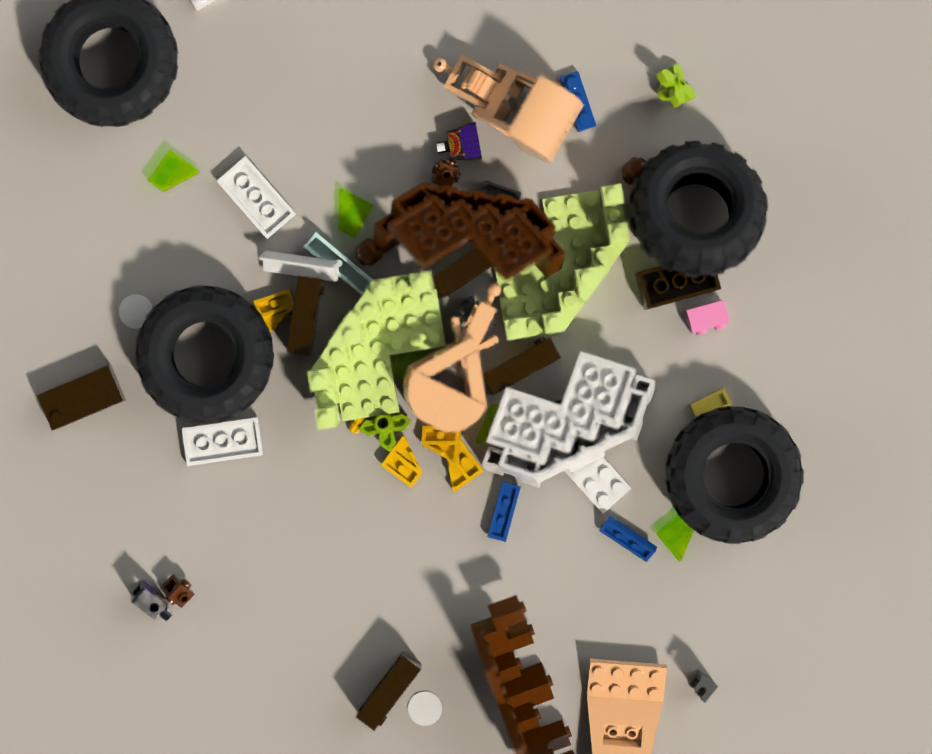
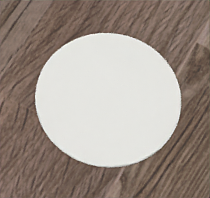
(134, 310)
(424, 708)

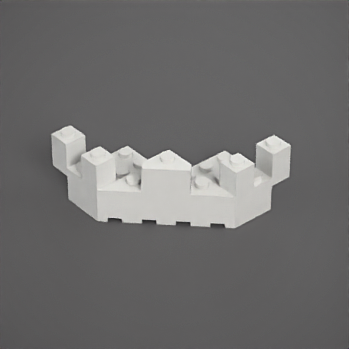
(552, 437)

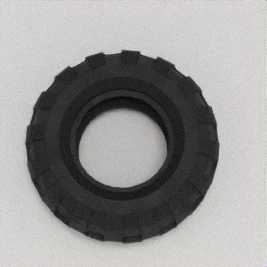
(108, 106)
(689, 251)
(156, 354)
(780, 484)

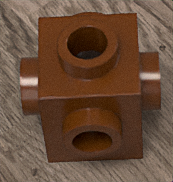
(446, 179)
(177, 591)

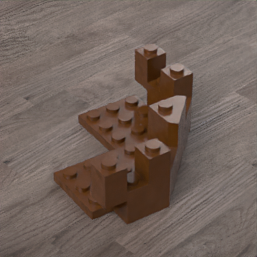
(503, 229)
(515, 687)

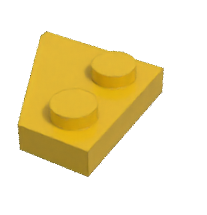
(442, 442)
(403, 463)
(464, 471)

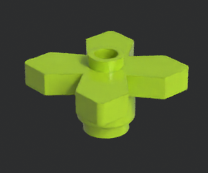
(674, 86)
(386, 435)

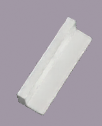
(300, 265)

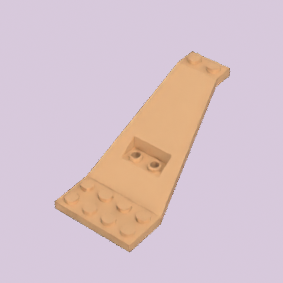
(624, 699)

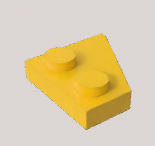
(275, 308)

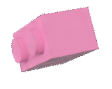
(707, 316)

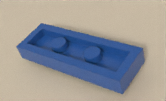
(574, 85)
(504, 511)
(628, 538)

